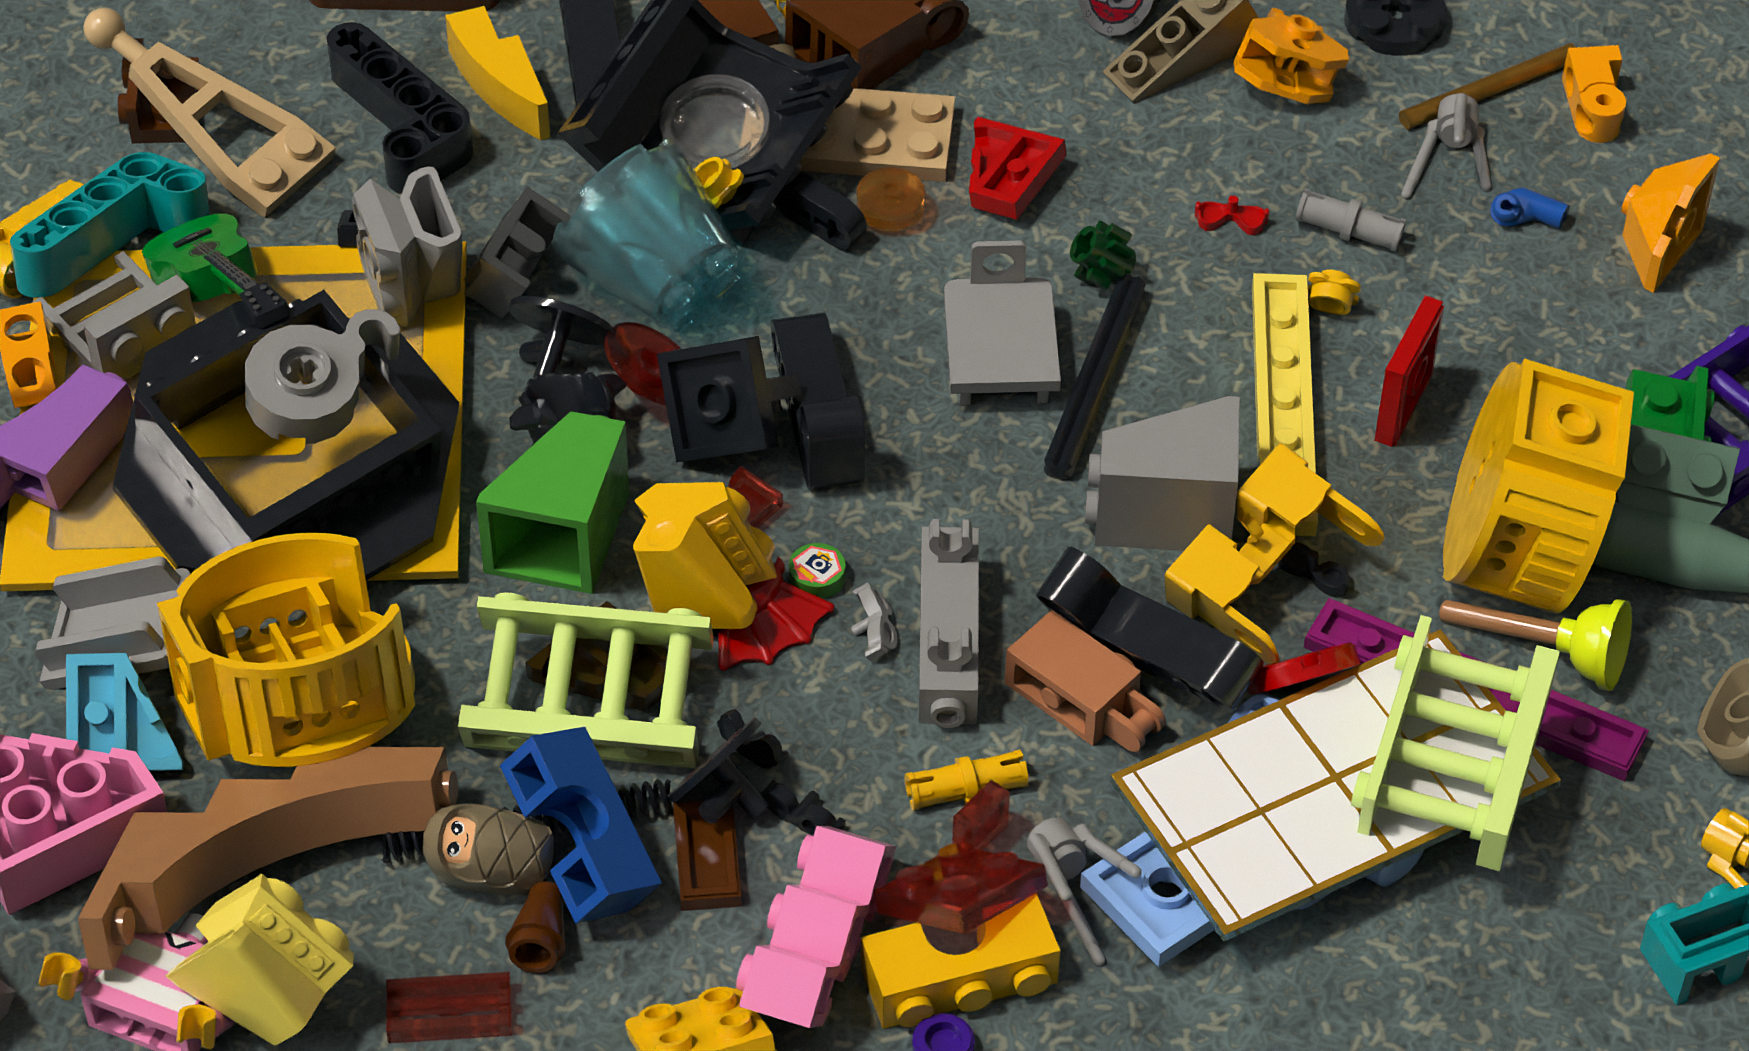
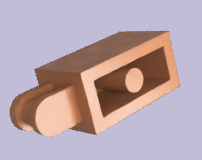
(1081, 683)

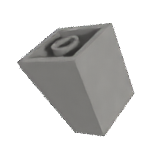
(1166, 478)

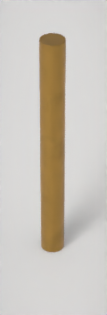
(1489, 85)

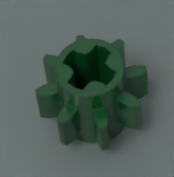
(1102, 254)

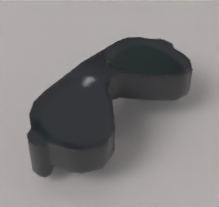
(760, 749)

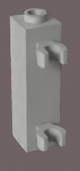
(949, 625)

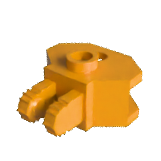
(1290, 57)

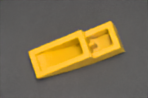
(498, 71)

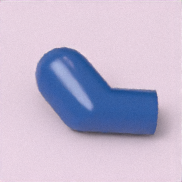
(1525, 206)

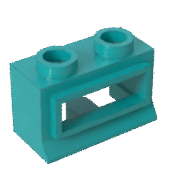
(1722, 953)

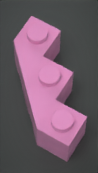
(816, 927)

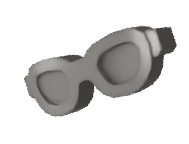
(881, 632)

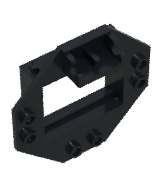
(379, 497)

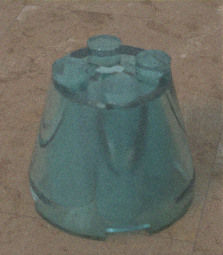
(651, 236)

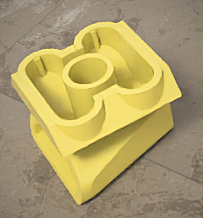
(264, 959)

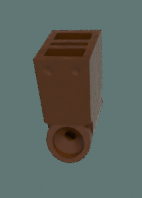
(875, 33)

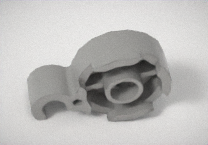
(326, 362)

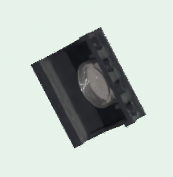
(714, 97)

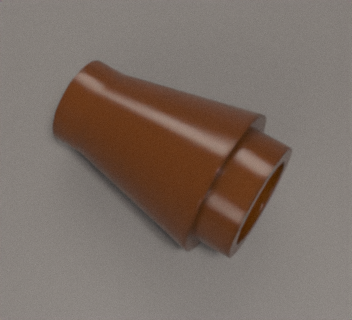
(538, 931)

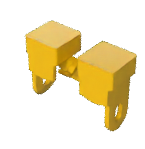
(1269, 507)

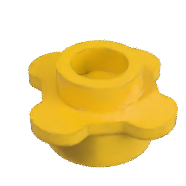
(719, 179)
(1332, 291)

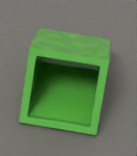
(557, 505)

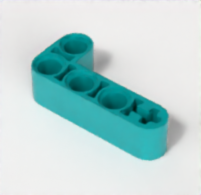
(103, 217)

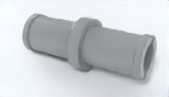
(1350, 219)

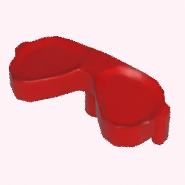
(1213, 215)

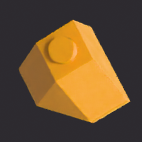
(1667, 216)

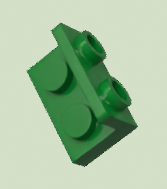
(1671, 402)

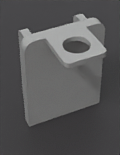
(1001, 328)
(110, 613)

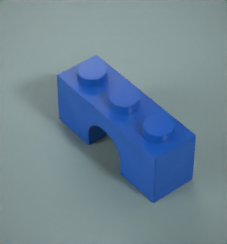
(567, 780)

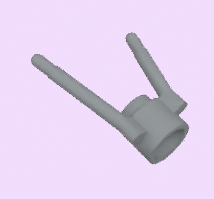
(1456, 127)
(1064, 857)

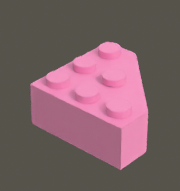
(64, 812)

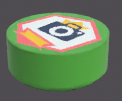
(817, 569)

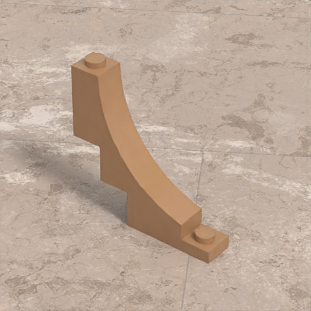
(179, 859)

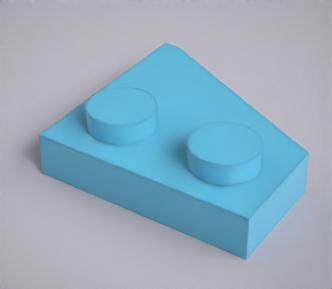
(113, 709)

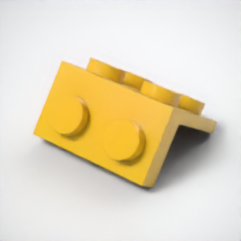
(701, 1024)

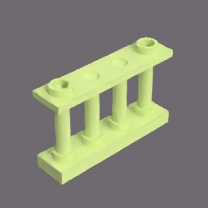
(616, 738)
(1501, 776)

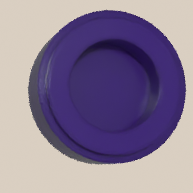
(943, 1033)

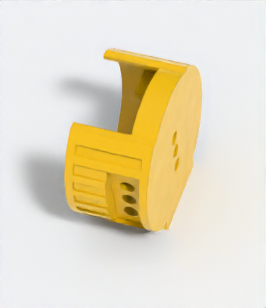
(1543, 459)
(297, 686)

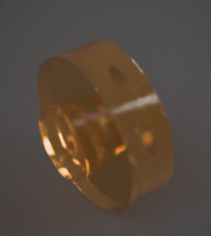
(891, 199)

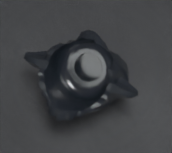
(553, 396)

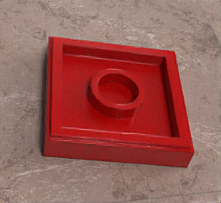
(1409, 371)

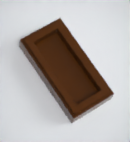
(706, 859)

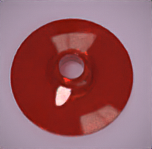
(633, 355)

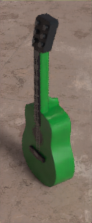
(214, 261)

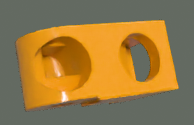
(1592, 91)
(27, 355)

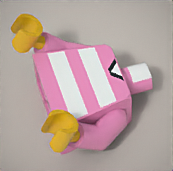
(136, 996)

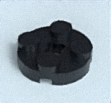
(1391, 36)

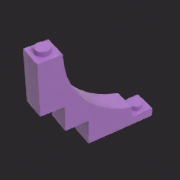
(63, 437)

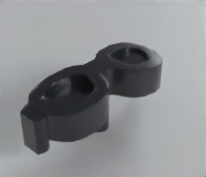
(1328, 577)
(803, 815)

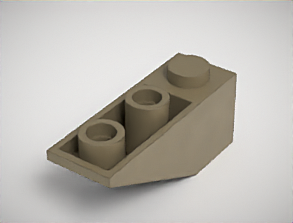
(1181, 45)

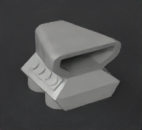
(408, 244)

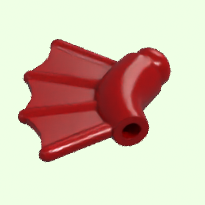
(782, 620)

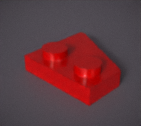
(1010, 166)

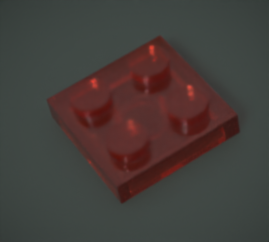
(960, 888)

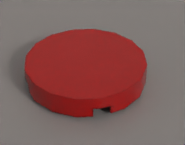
(1305, 667)

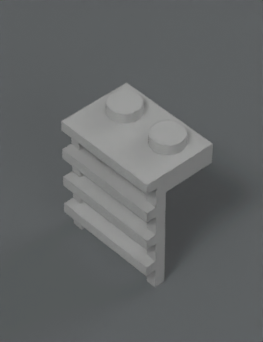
(122, 332)

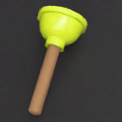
(1595, 641)

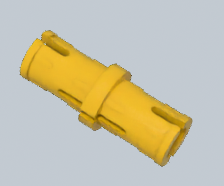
(965, 779)

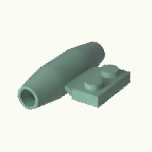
(1666, 511)

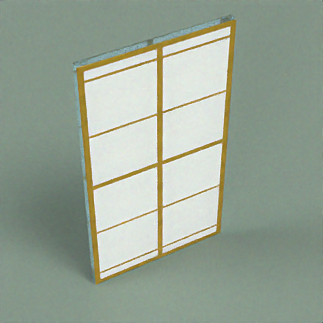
(1264, 806)

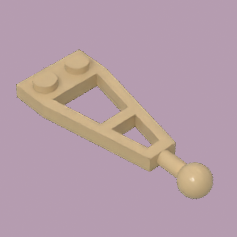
(266, 175)

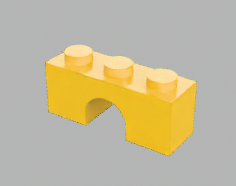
(915, 980)

